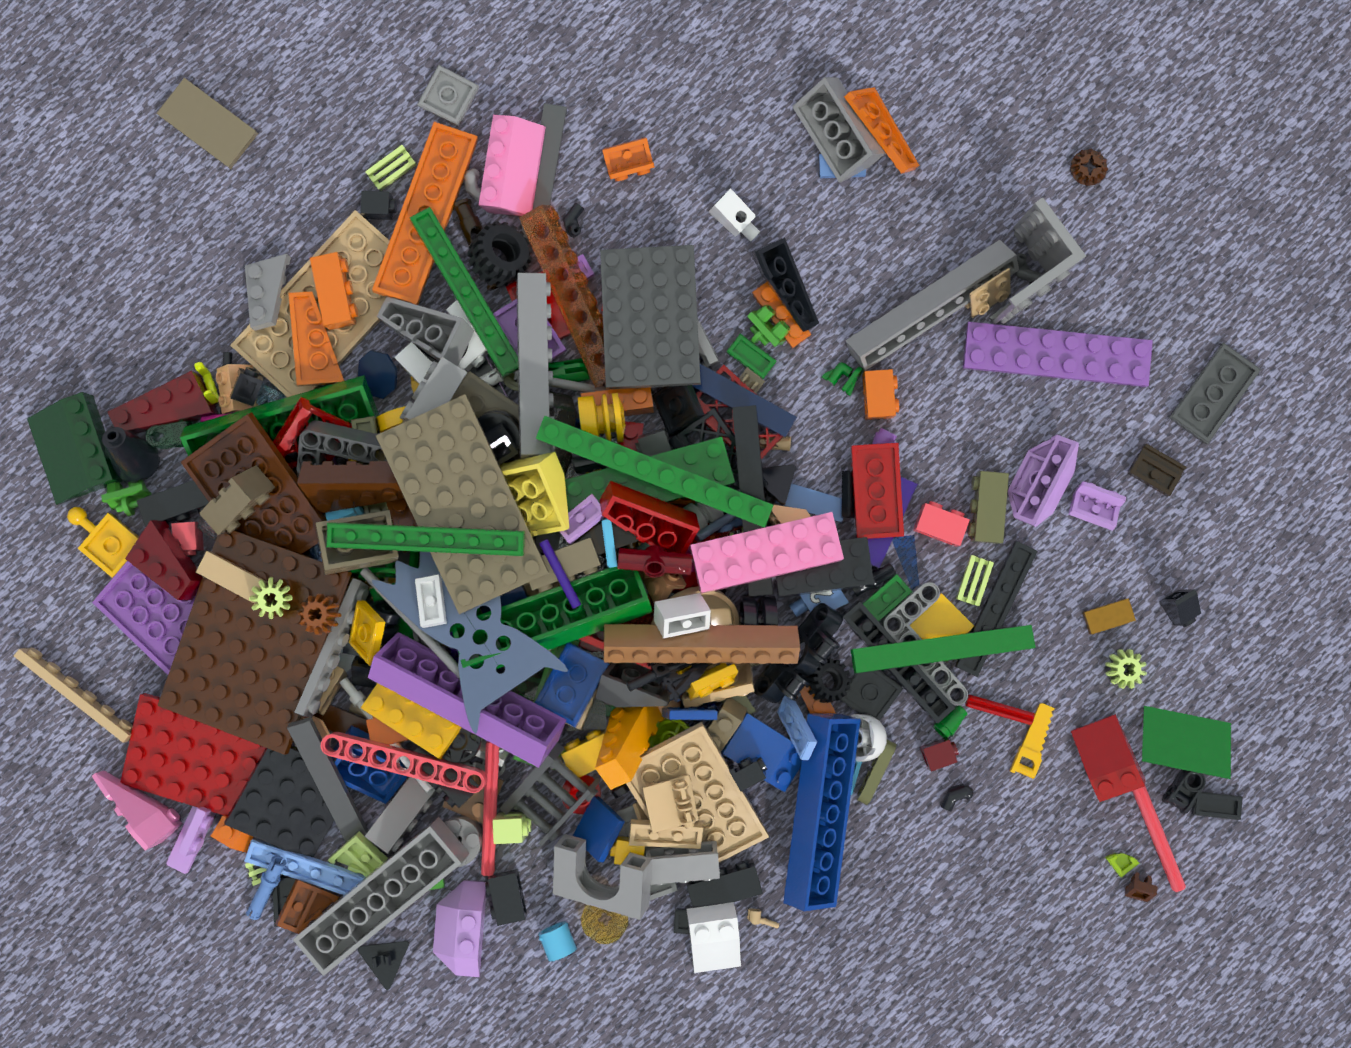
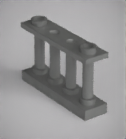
(540, 775)

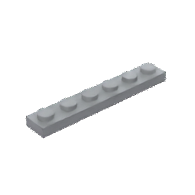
(329, 655)

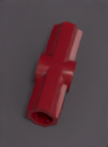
(654, 561)

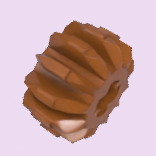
(311, 615)

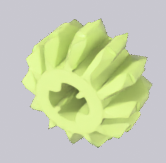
(261, 598)
(1117, 669)

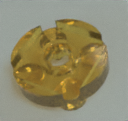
(597, 930)

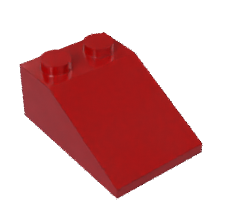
(1108, 758)

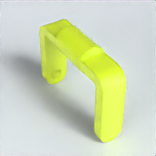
(211, 393)

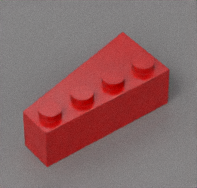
(649, 518)

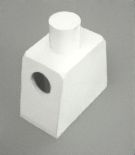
(726, 211)

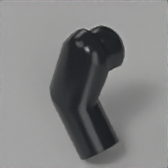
(571, 220)
(956, 793)

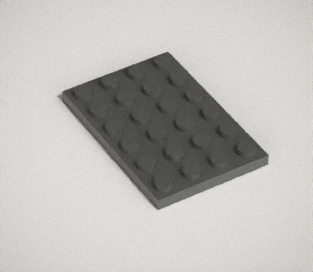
(650, 317)

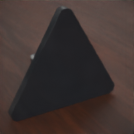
(779, 481)
(384, 960)

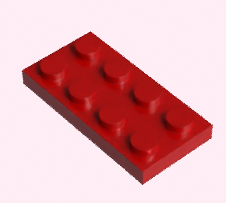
(877, 490)

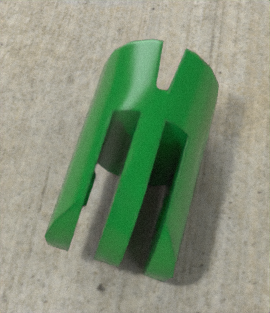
(570, 370)

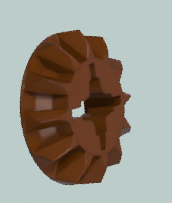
(1082, 174)

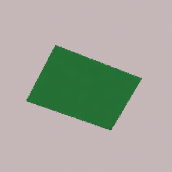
(1186, 742)

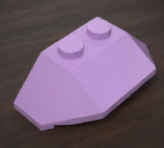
(1042, 479)
(460, 928)

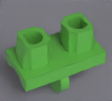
(764, 330)
(125, 498)

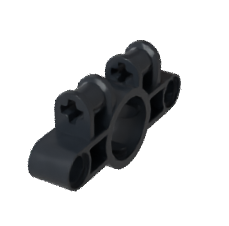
(790, 679)

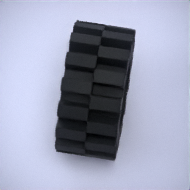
(840, 682)

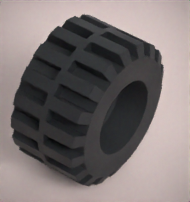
(510, 243)

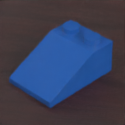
(758, 740)
(365, 779)

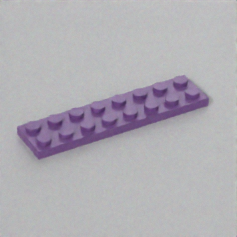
(1057, 354)

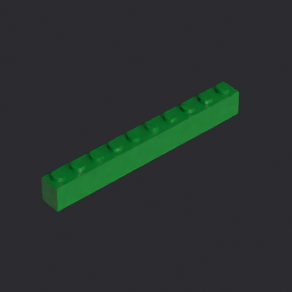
(654, 471)

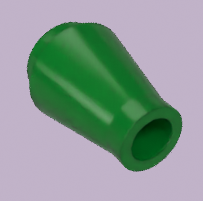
(949, 725)

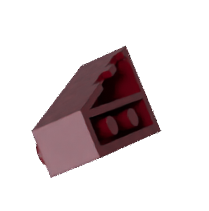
(164, 561)

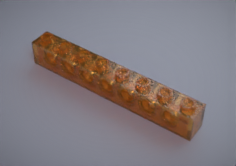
(534, 226)

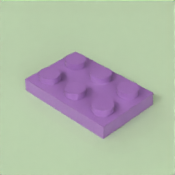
(508, 322)

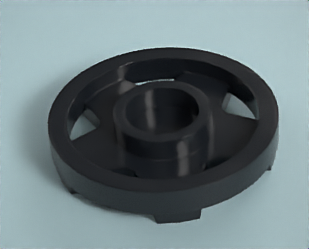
(462, 743)

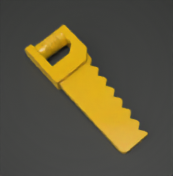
(1033, 742)

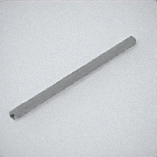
(430, 642)

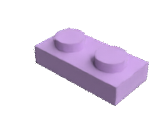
(582, 518)

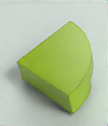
(1121, 863)

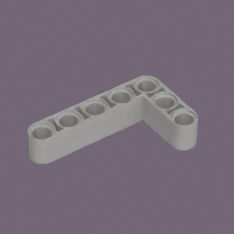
(904, 629)

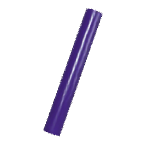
(560, 573)

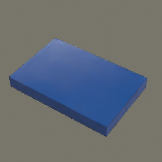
(572, 691)

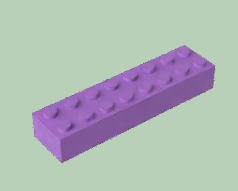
(507, 722)

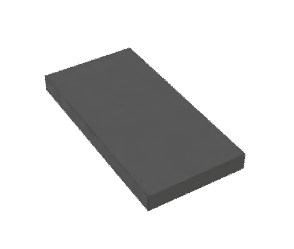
(1214, 393)

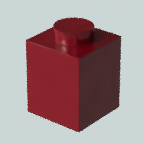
(939, 754)

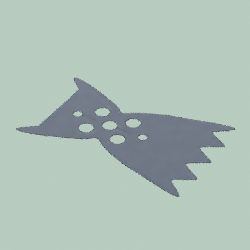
(479, 685)

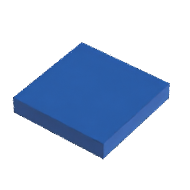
(689, 713)
(599, 828)

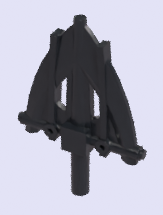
(667, 673)

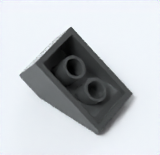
(614, 690)

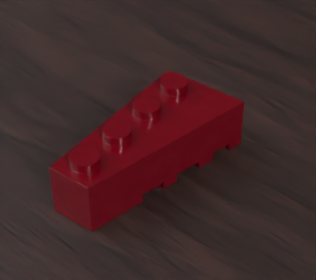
(171, 402)

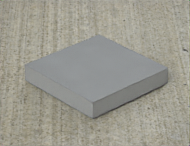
(448, 95)

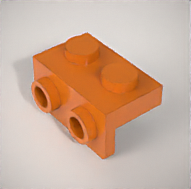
(628, 159)

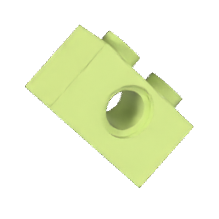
(510, 828)

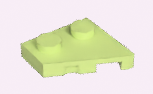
(359, 855)

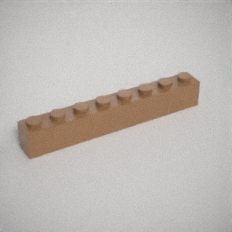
(716, 645)

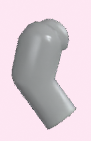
(471, 185)

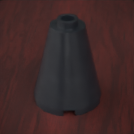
(130, 455)

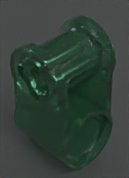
(171, 434)

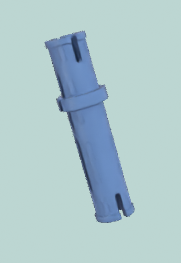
(268, 881)

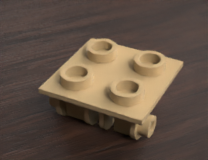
(990, 293)
(671, 804)

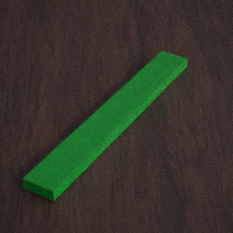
(465, 291)
(425, 539)
(942, 649)

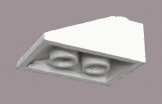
(714, 937)

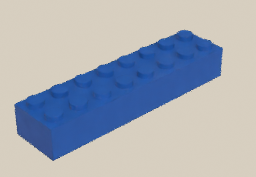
(822, 813)

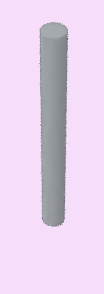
(571, 385)

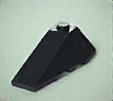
(783, 277)

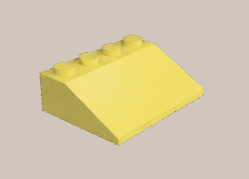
(539, 492)

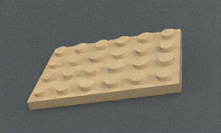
(719, 803)

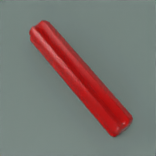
(1000, 709)

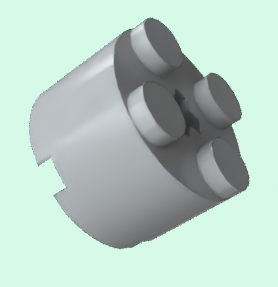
(470, 832)

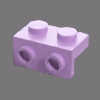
(1096, 505)

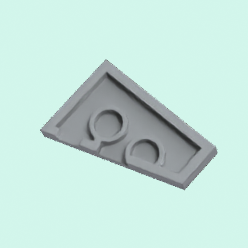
(264, 287)

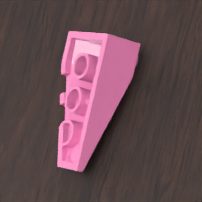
(147, 818)

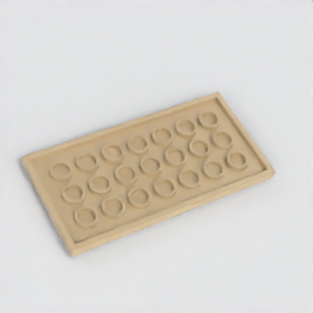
(272, 348)

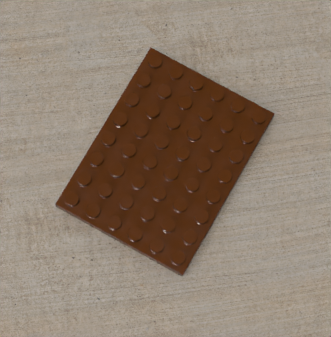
(243, 667)

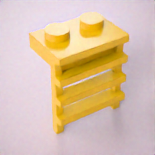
(712, 679)

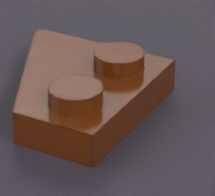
(303, 905)

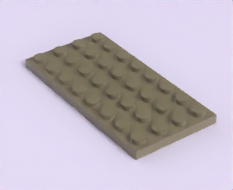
(457, 483)

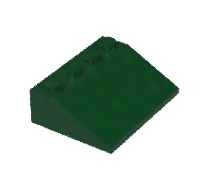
(72, 447)

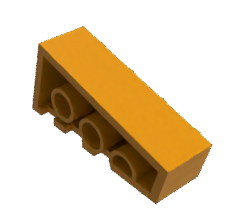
(625, 742)

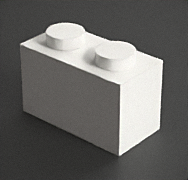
(681, 615)

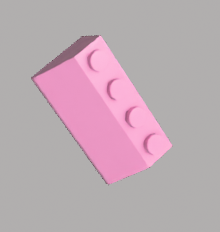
(511, 166)

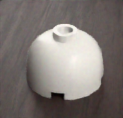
(871, 738)

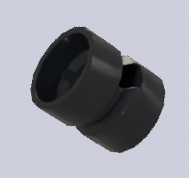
(390, 617)

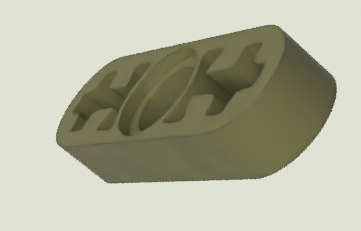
(874, 777)

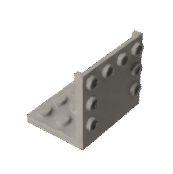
(1051, 247)

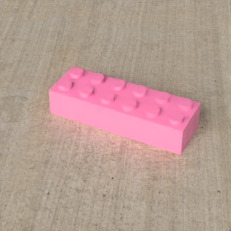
(766, 552)

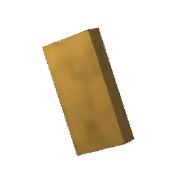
(1109, 616)

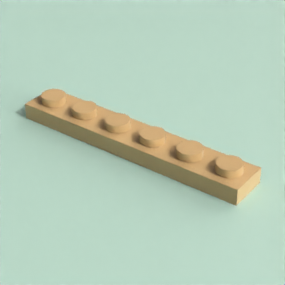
(69, 688)

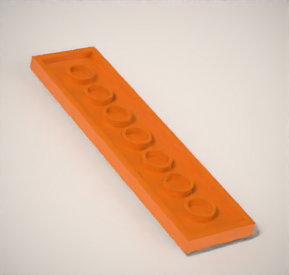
(433, 186)

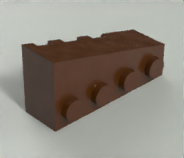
(349, 485)

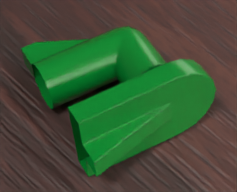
(843, 369)

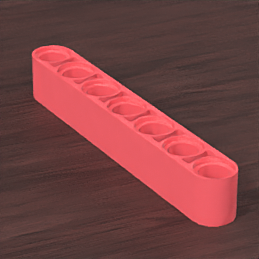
(392, 762)

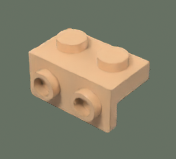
(226, 378)

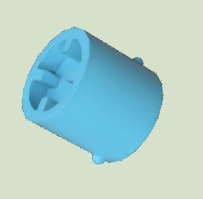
(557, 941)

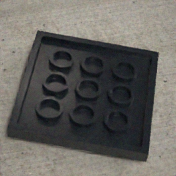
(282, 804)

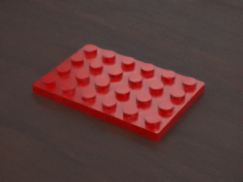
(186, 758)

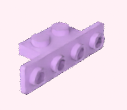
(190, 839)

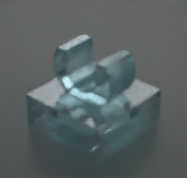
(268, 394)

